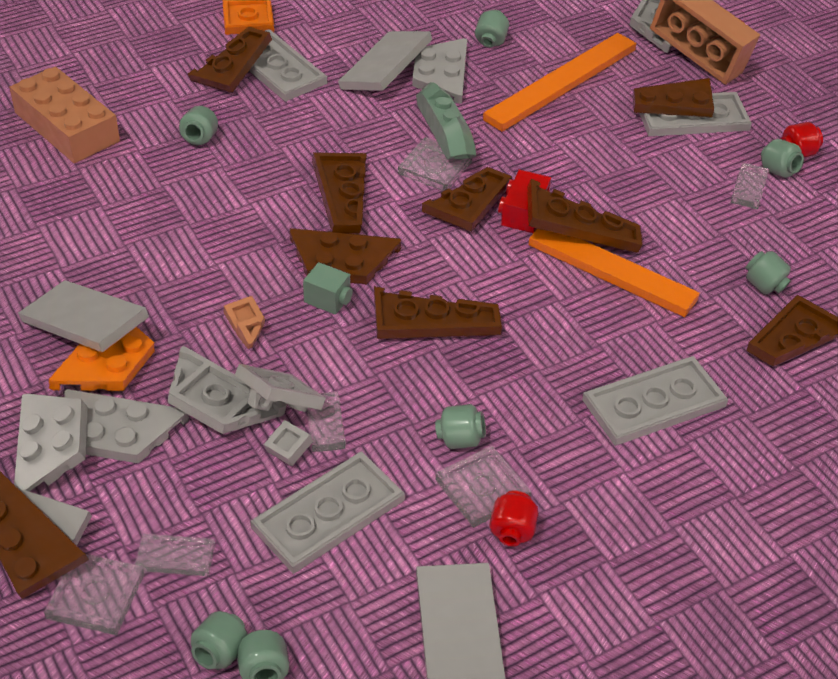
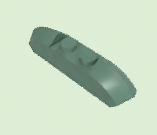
(446, 122)

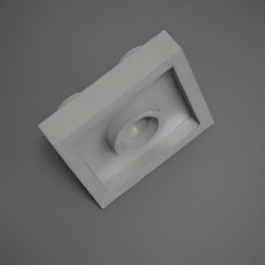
(276, 386)

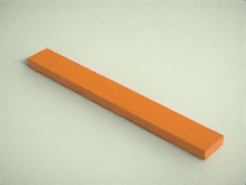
(558, 82)

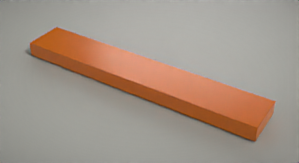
(616, 271)

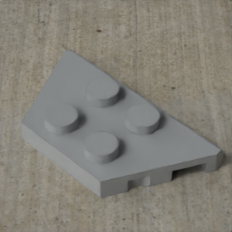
(642, 20)
(442, 65)
(215, 395)
(126, 427)
(49, 439)

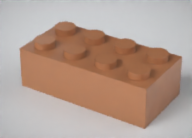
(706, 35)
(65, 114)

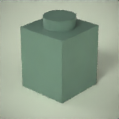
(327, 288)

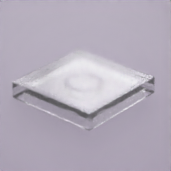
(430, 166)
(478, 482)
(95, 594)

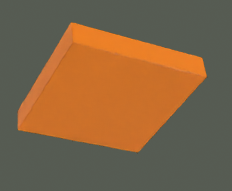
(247, 13)

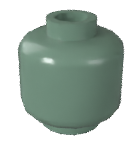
(492, 28)
(198, 125)
(782, 158)
(768, 272)
(461, 426)
(217, 640)
(263, 656)

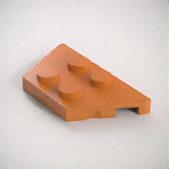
(106, 369)

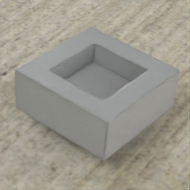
(288, 443)

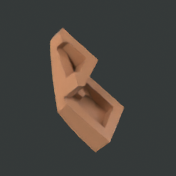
(245, 319)

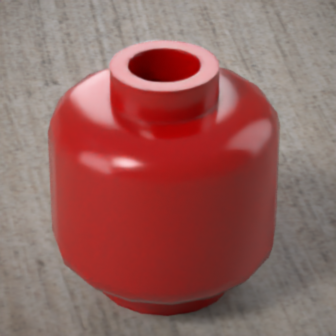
(806, 136)
(514, 517)

